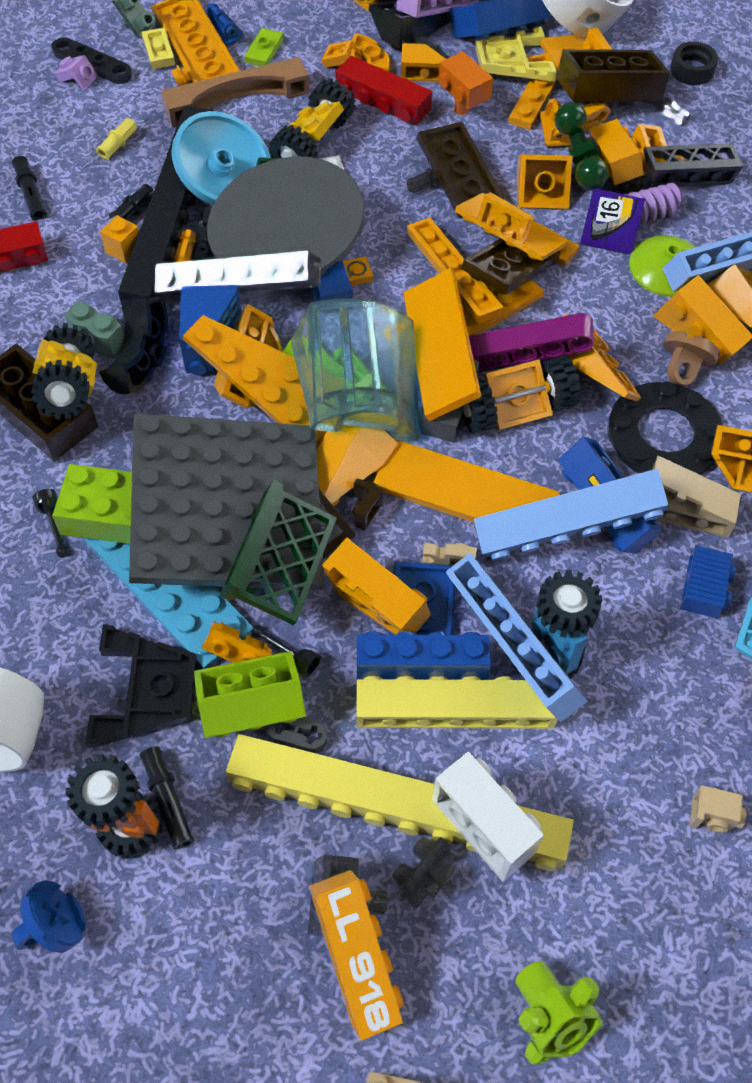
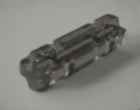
(672, 110)

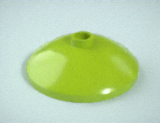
(649, 259)

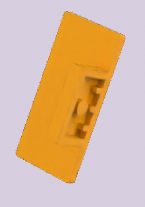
(554, 45)
(511, 225)

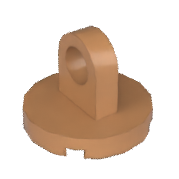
(690, 353)

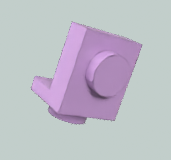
(76, 68)

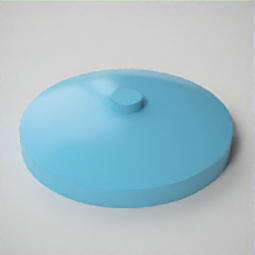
(214, 151)

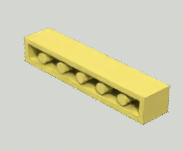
(450, 703)

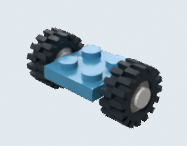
(563, 616)

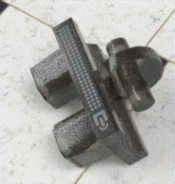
(430, 874)

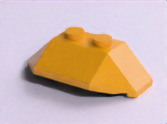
(257, 326)
(734, 456)

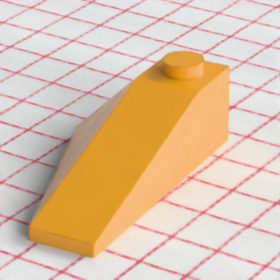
(735, 291)
(602, 368)

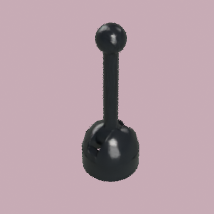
(45, 503)
(305, 659)

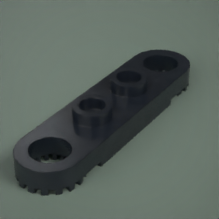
(102, 63)

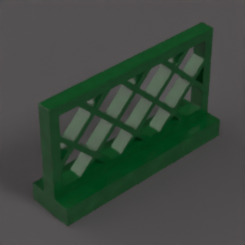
(252, 548)

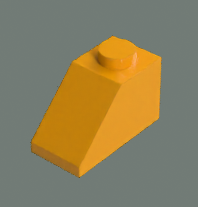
(420, 63)

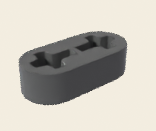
(296, 740)

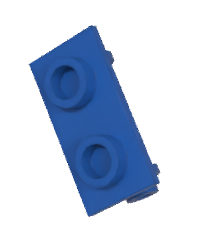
(223, 24)

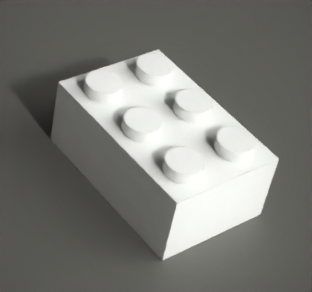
(487, 815)

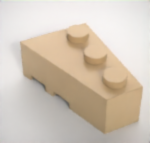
(696, 500)

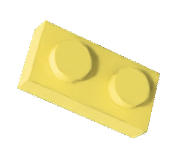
(158, 48)

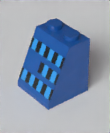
(214, 302)

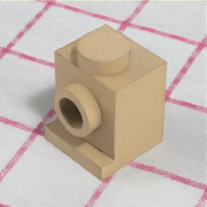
(717, 810)

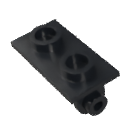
(202, 248)

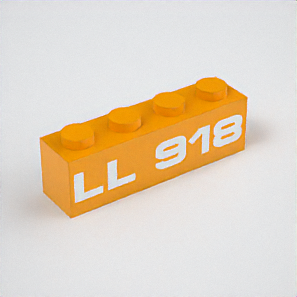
(356, 954)

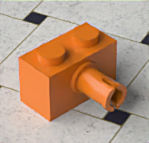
(465, 82)

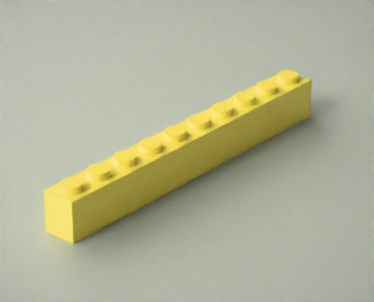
(368, 794)

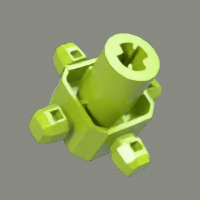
(558, 1015)

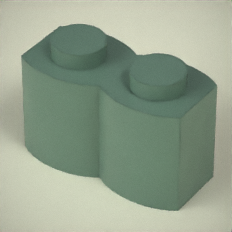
(102, 328)

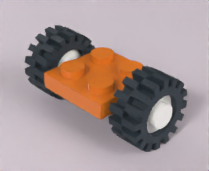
(108, 801)

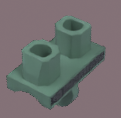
(135, 16)

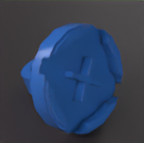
(49, 919)

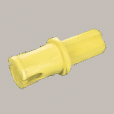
(116, 138)

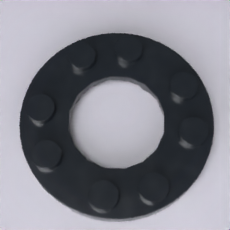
(640, 456)

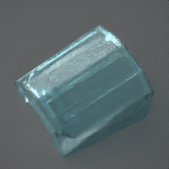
(358, 367)

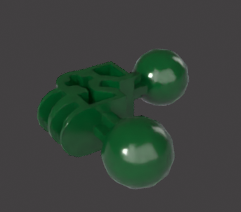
(590, 169)

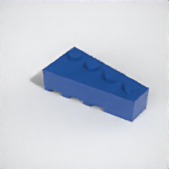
(496, 16)

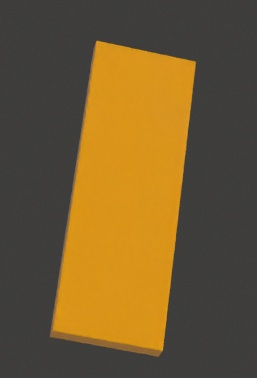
(194, 39)
(441, 345)
(453, 484)

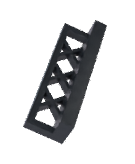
(696, 170)

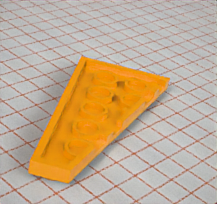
(255, 369)

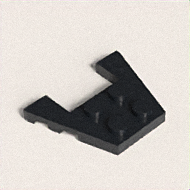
(158, 688)

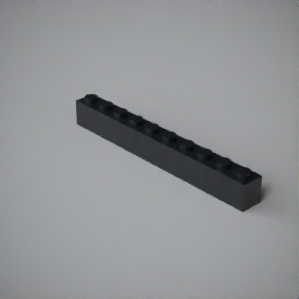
(159, 229)

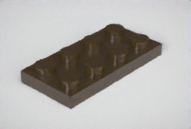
(457, 163)
(505, 266)

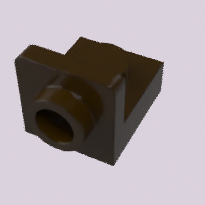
(368, 502)

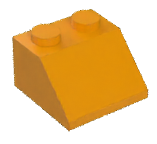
(544, 181)

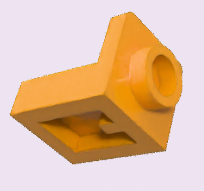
(339, 52)

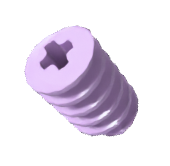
(659, 201)

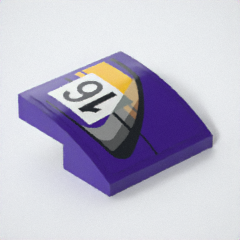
(612, 221)

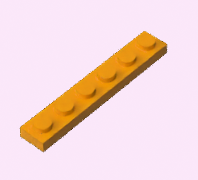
(442, 256)

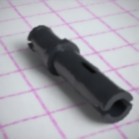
(27, 182)
(161, 784)

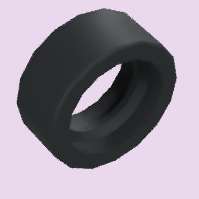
(694, 74)

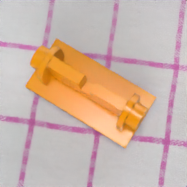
(551, 135)
(225, 643)

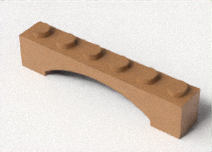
(278, 78)

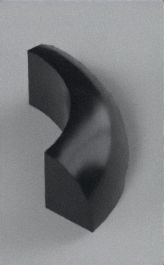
(141, 347)

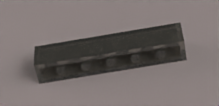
(248, 272)

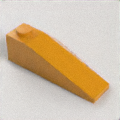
(351, 455)

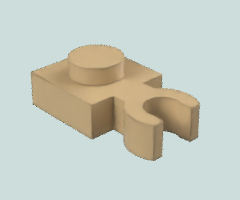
(446, 556)

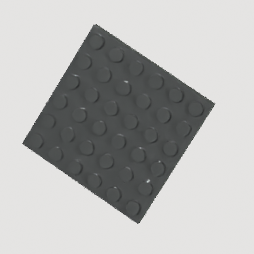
(200, 489)

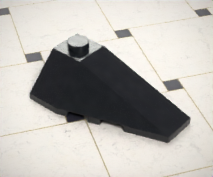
(399, 28)

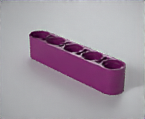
(533, 341)

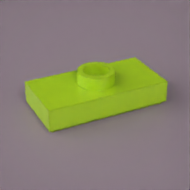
(263, 47)

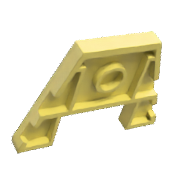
(508, 56)

